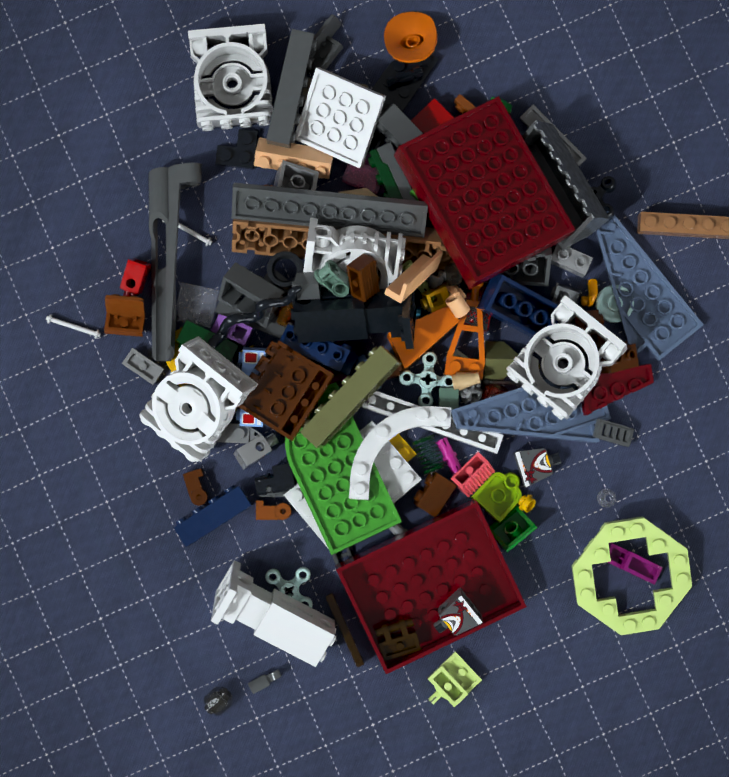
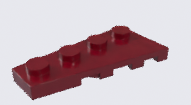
(615, 386)

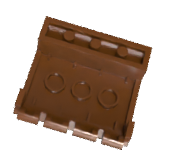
(285, 389)

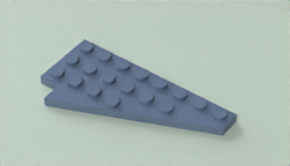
(659, 313)
(523, 415)

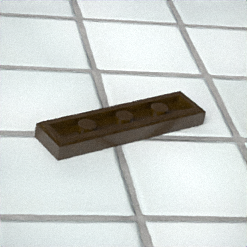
(344, 630)

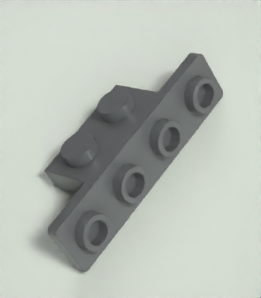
(327, 47)

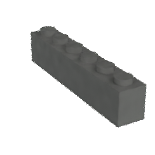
(290, 88)

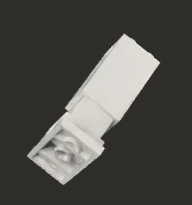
(273, 616)

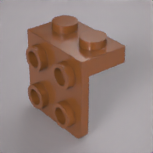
(124, 315)

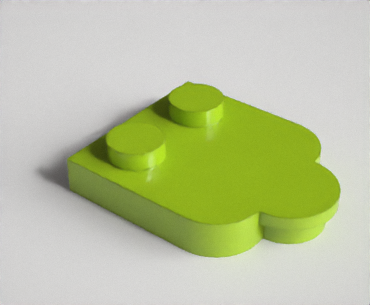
(499, 494)

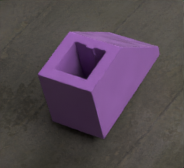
(238, 333)

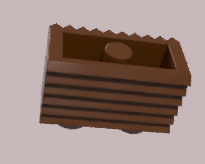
(363, 277)

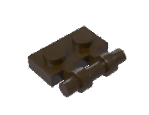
(400, 644)

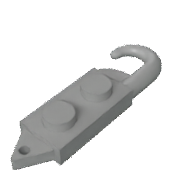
(237, 434)

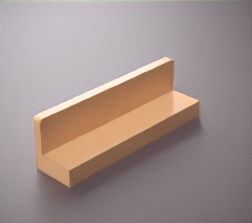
(413, 277)

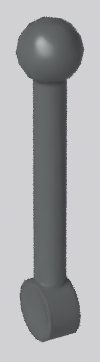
(486, 382)

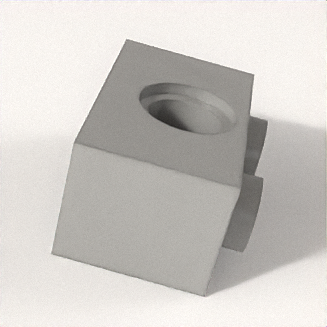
(571, 260)

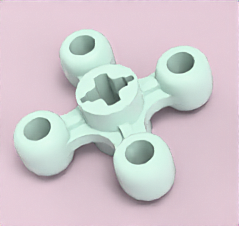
(428, 370)
(296, 582)

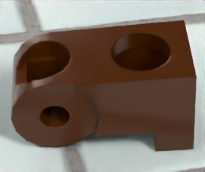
(196, 492)

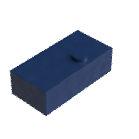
(516, 305)

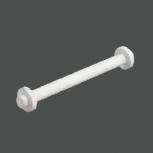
(195, 234)
(50, 319)

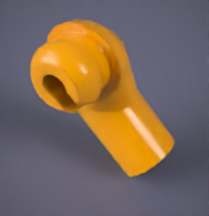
(592, 293)

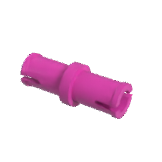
(449, 455)

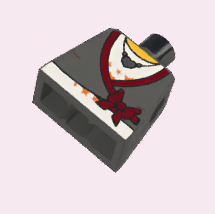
(535, 465)
(458, 614)

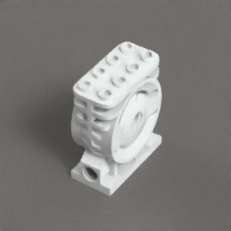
(229, 49)
(327, 244)
(526, 367)
(213, 399)

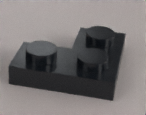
(240, 156)

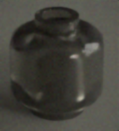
(218, 701)

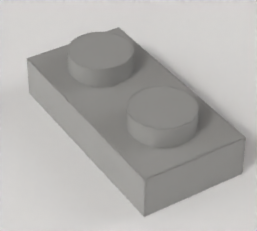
(143, 366)

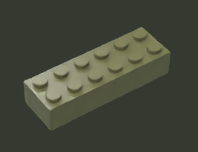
(350, 397)

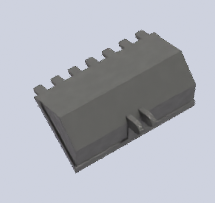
(566, 181)

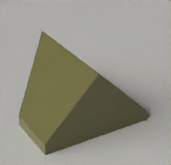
(497, 358)

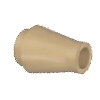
(463, 380)

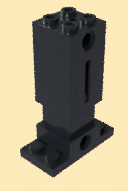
(352, 319)

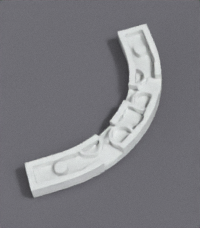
(385, 431)

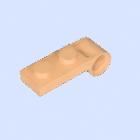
(456, 301)

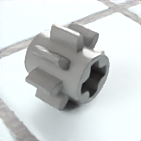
(471, 394)

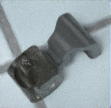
(450, 275)

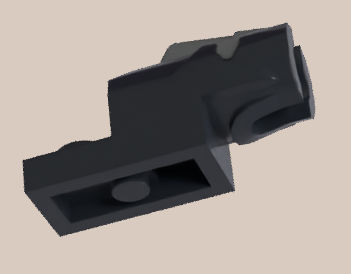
(277, 483)

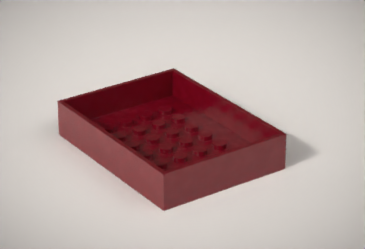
(484, 192)
(421, 571)

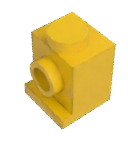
(440, 294)

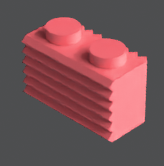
(472, 474)

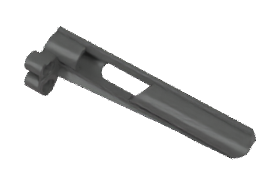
(164, 203)

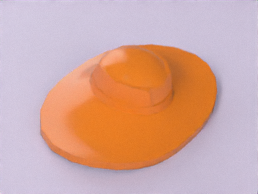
(410, 37)

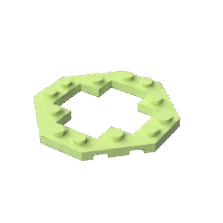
(664, 599)

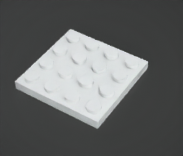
(339, 117)

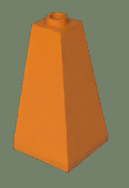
(427, 333)

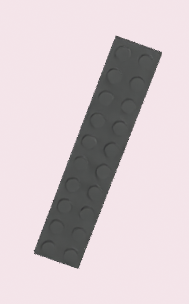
(331, 208)

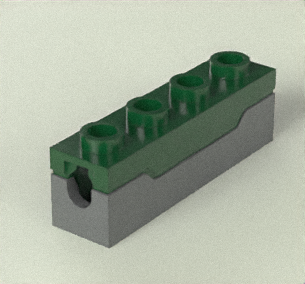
(389, 173)

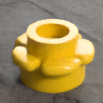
(526, 503)

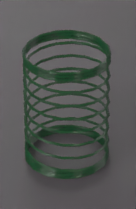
(423, 440)

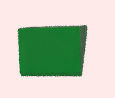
(512, 529)

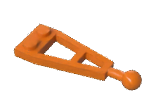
(462, 364)

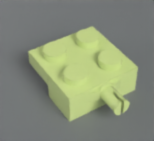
(453, 680)

